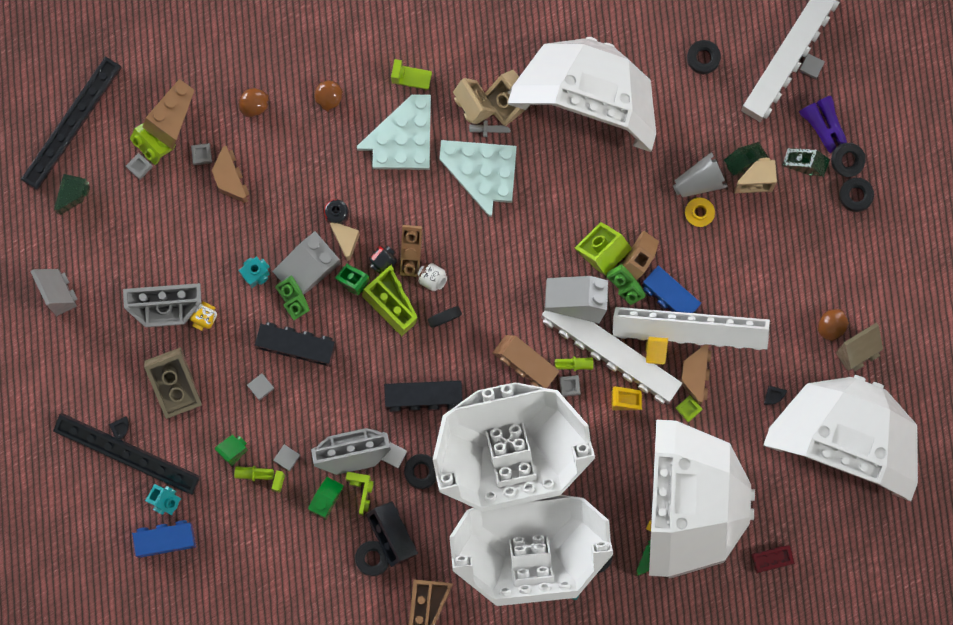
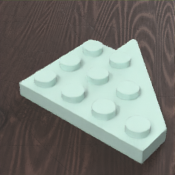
(402, 137)
(482, 170)

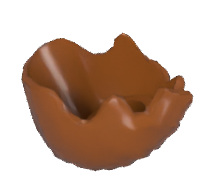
(328, 94)
(253, 102)
(833, 324)

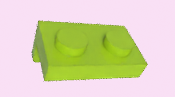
(149, 144)

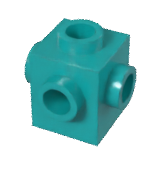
(251, 277)
(163, 499)

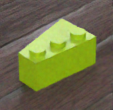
(390, 301)

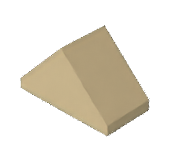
(346, 237)

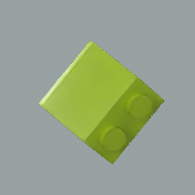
(603, 248)

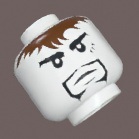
(432, 277)

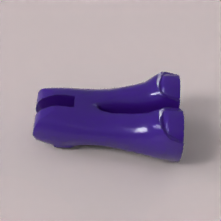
(814, 117)

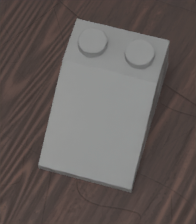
(308, 263)
(55, 290)
(577, 297)

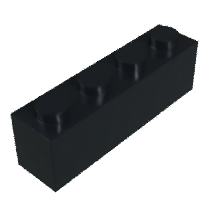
(295, 344)
(422, 395)

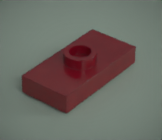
(772, 559)

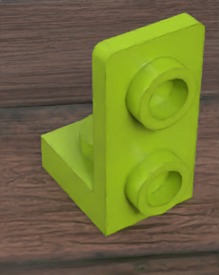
(410, 76)
(356, 480)

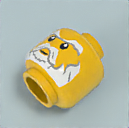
(203, 316)

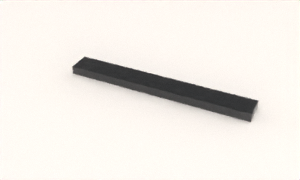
(71, 123)
(126, 453)

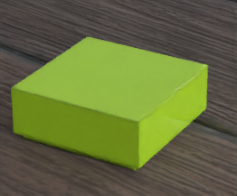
(688, 408)
(278, 481)

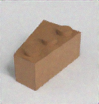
(168, 115)
(525, 361)
(428, 601)

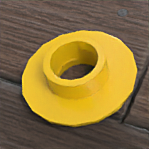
(693, 218)

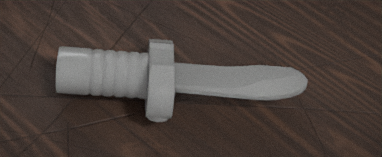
(489, 128)

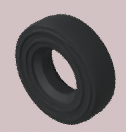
(707, 46)
(840, 151)
(852, 205)
(444, 317)
(409, 471)
(360, 562)

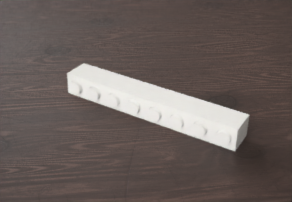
(788, 57)
(691, 328)
(616, 355)

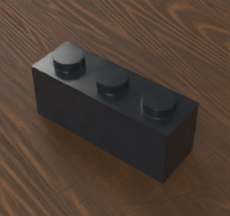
(391, 534)

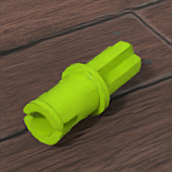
(575, 363)
(253, 473)

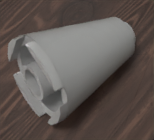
(700, 178)

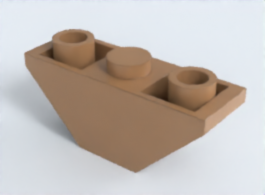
(228, 176)
(411, 250)
(641, 255)
(695, 374)

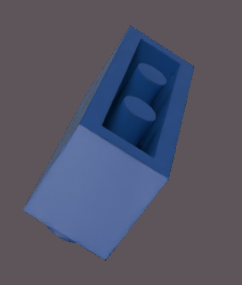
(669, 292)
(164, 539)

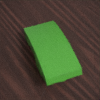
(628, 286)
(294, 299)

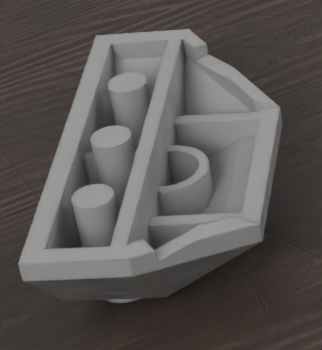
(162, 304)
(351, 451)

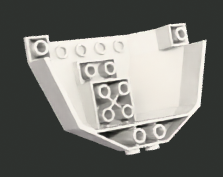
(592, 82)
(852, 430)
(510, 447)
(697, 500)
(531, 549)

